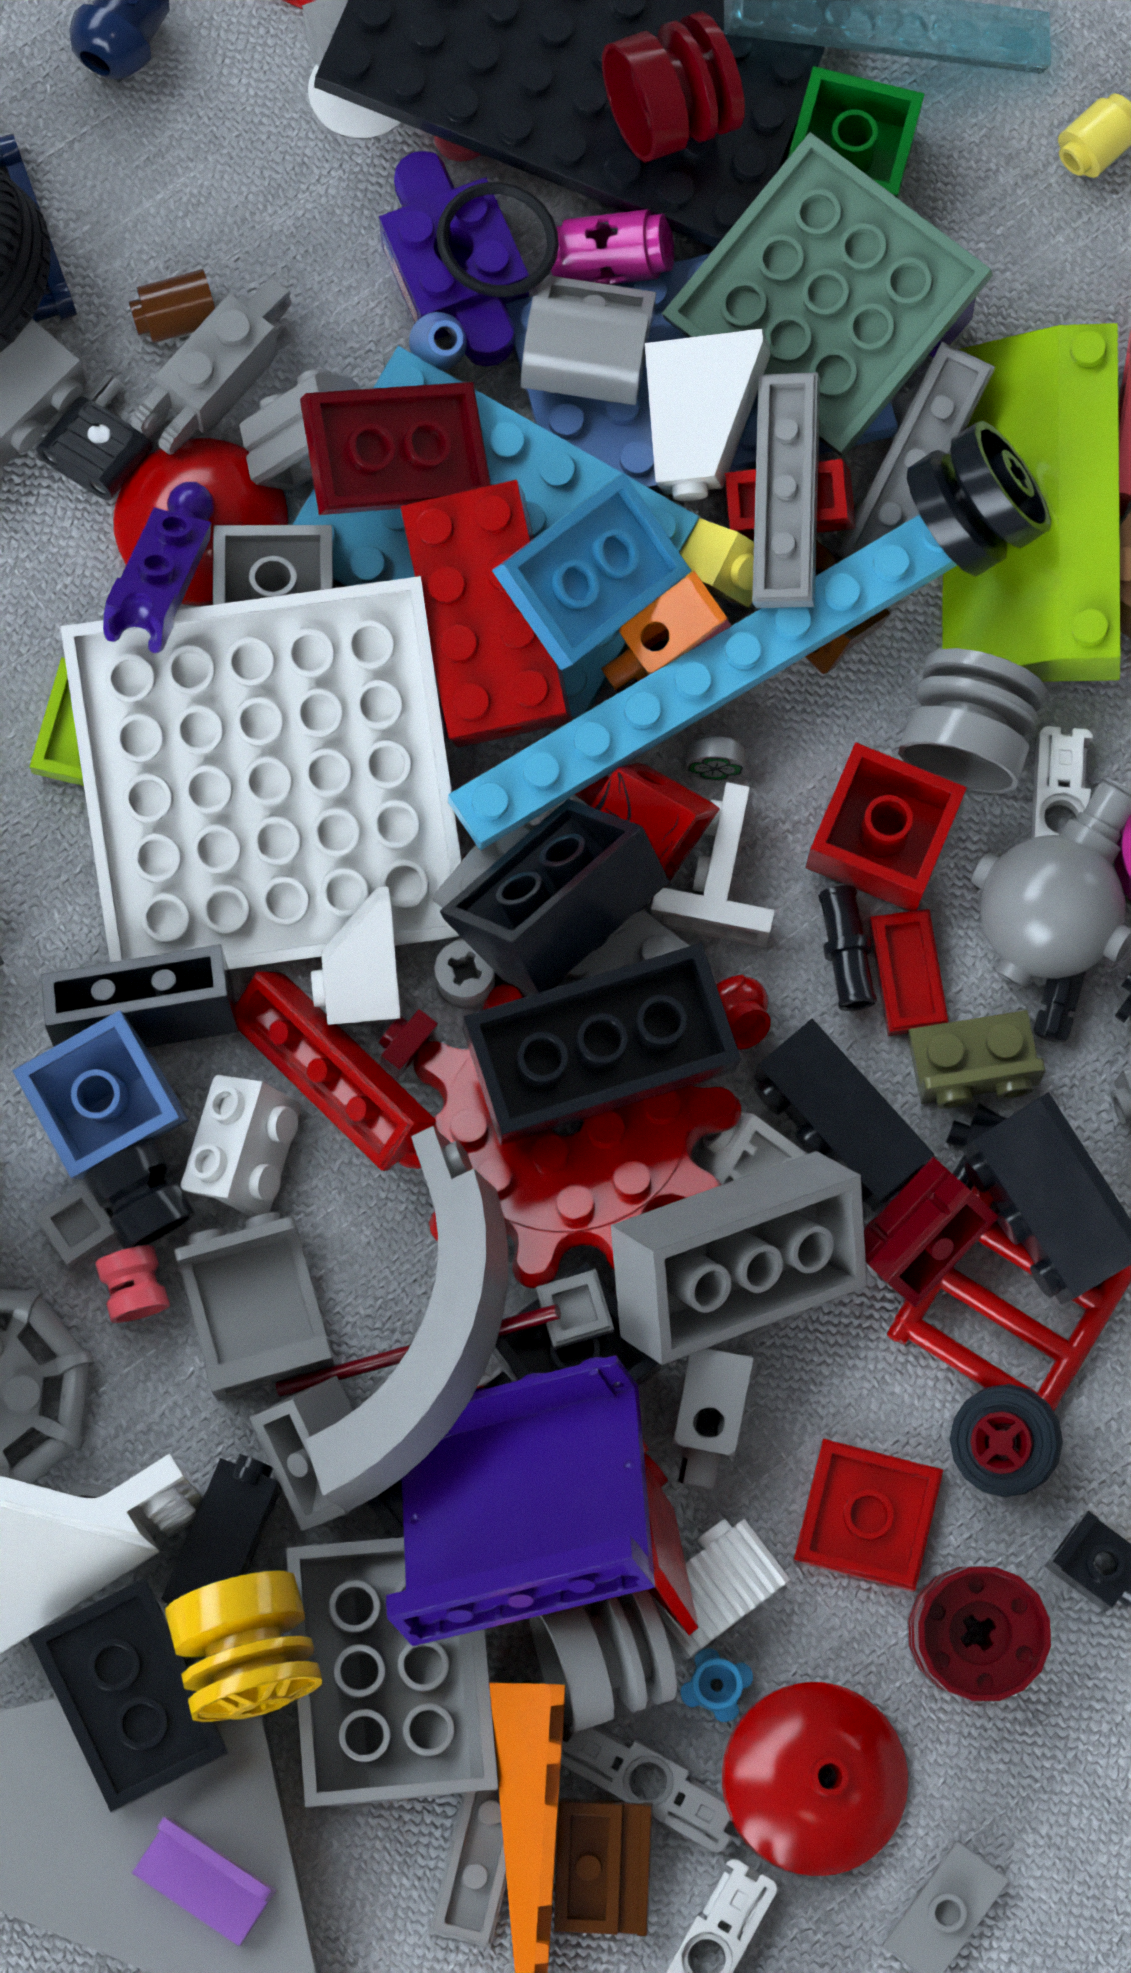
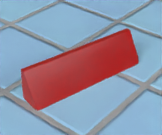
(330, 1069)

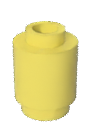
(1097, 136)

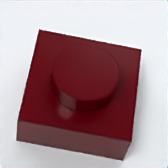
(404, 1041)

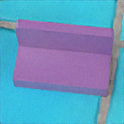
(204, 1881)

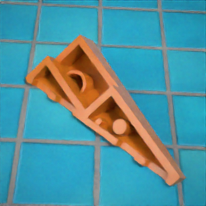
(528, 1761)

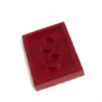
(393, 445)

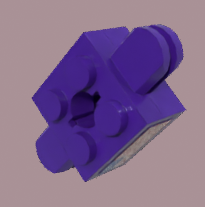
(478, 243)

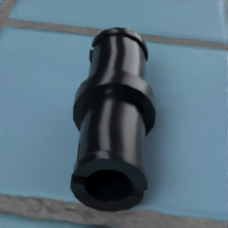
(847, 948)

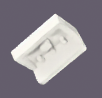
(241, 1144)

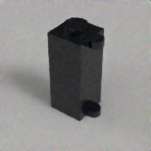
(225, 1526)

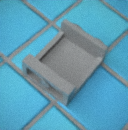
(253, 1305)

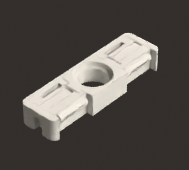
(1059, 774)
(731, 1916)

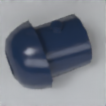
(116, 35)

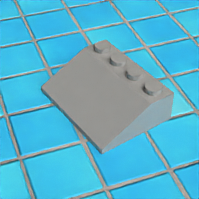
(387, 1712)

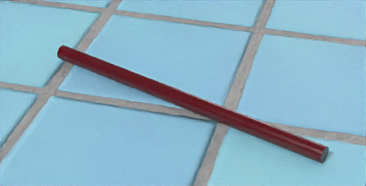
(394, 1356)

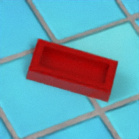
(908, 971)

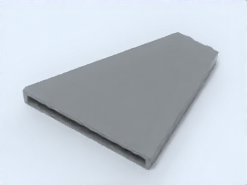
(74, 1860)

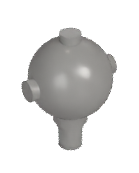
(1056, 898)

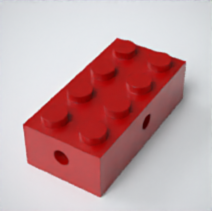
(484, 653)

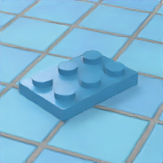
(591, 571)

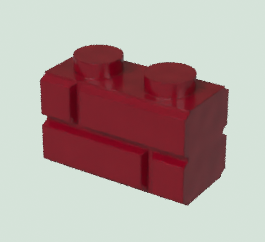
(925, 1231)

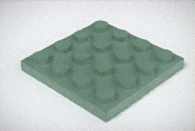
(836, 283)

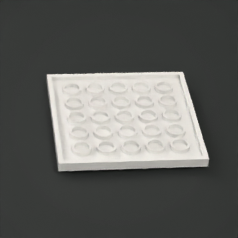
(265, 773)

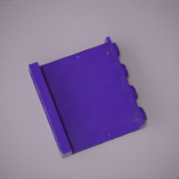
(527, 1505)

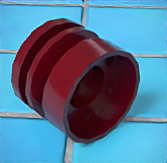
(673, 86)
(1015, 1638)

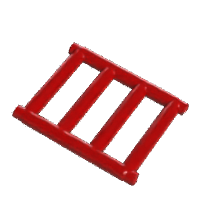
(1066, 1353)

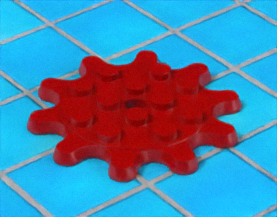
(574, 1186)

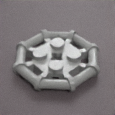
(25, 1379)

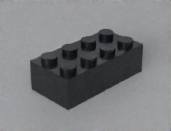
(600, 1043)

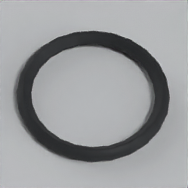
(475, 284)

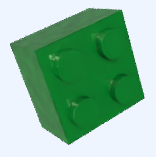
(862, 122)

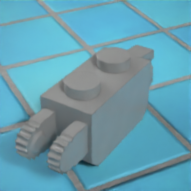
(215, 365)

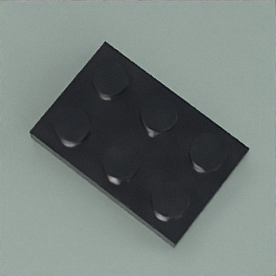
(126, 1695)

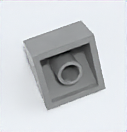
(270, 561)

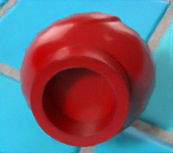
(746, 1009)

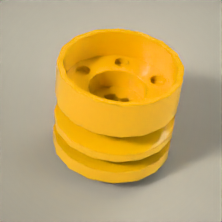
(239, 1632)

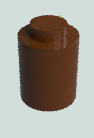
(172, 306)

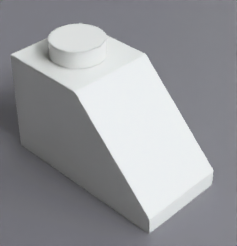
(360, 967)

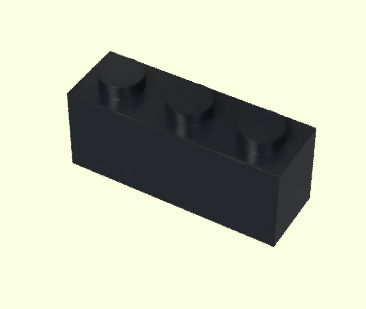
(161, 995)
(840, 1113)

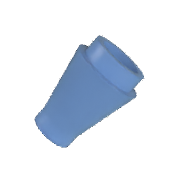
(423, 345)

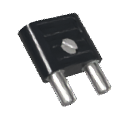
(95, 445)

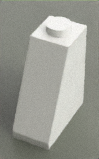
(700, 406)

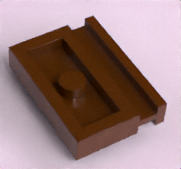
(603, 1866)

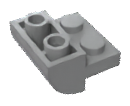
(587, 339)

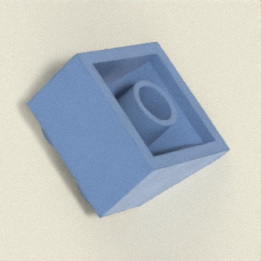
(99, 1094)

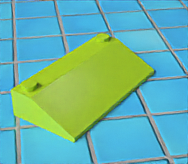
(1059, 595)

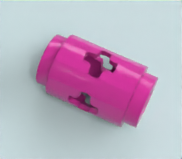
(635, 252)

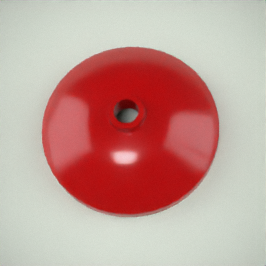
(226, 475)
(775, 1784)

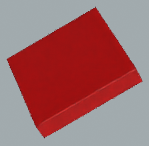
(868, 1515)

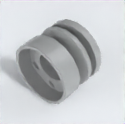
(973, 719)
(615, 1648)

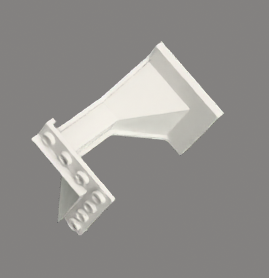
(70, 1547)

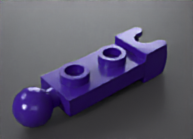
(161, 567)

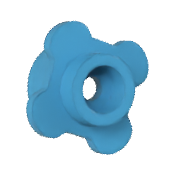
(699, 1690)

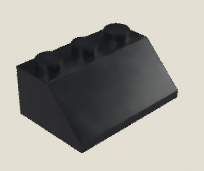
(557, 895)
(1051, 1199)

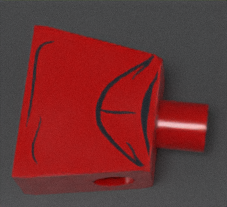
(665, 809)

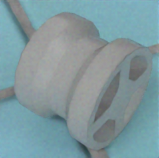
(461, 985)

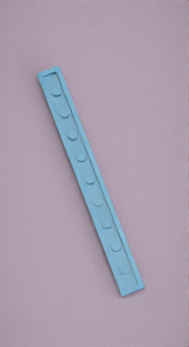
(696, 684)

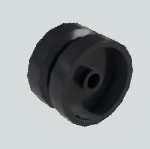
(978, 498)

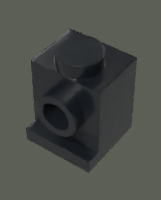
(1075, 1562)

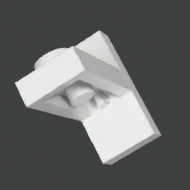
(712, 912)

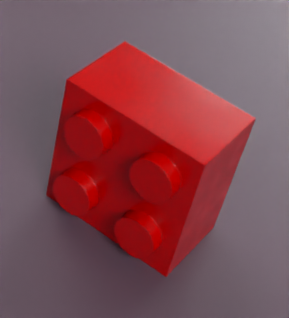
(885, 827)

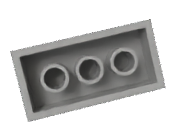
(739, 1256)

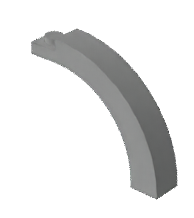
(450, 1351)

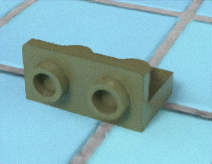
(975, 1059)

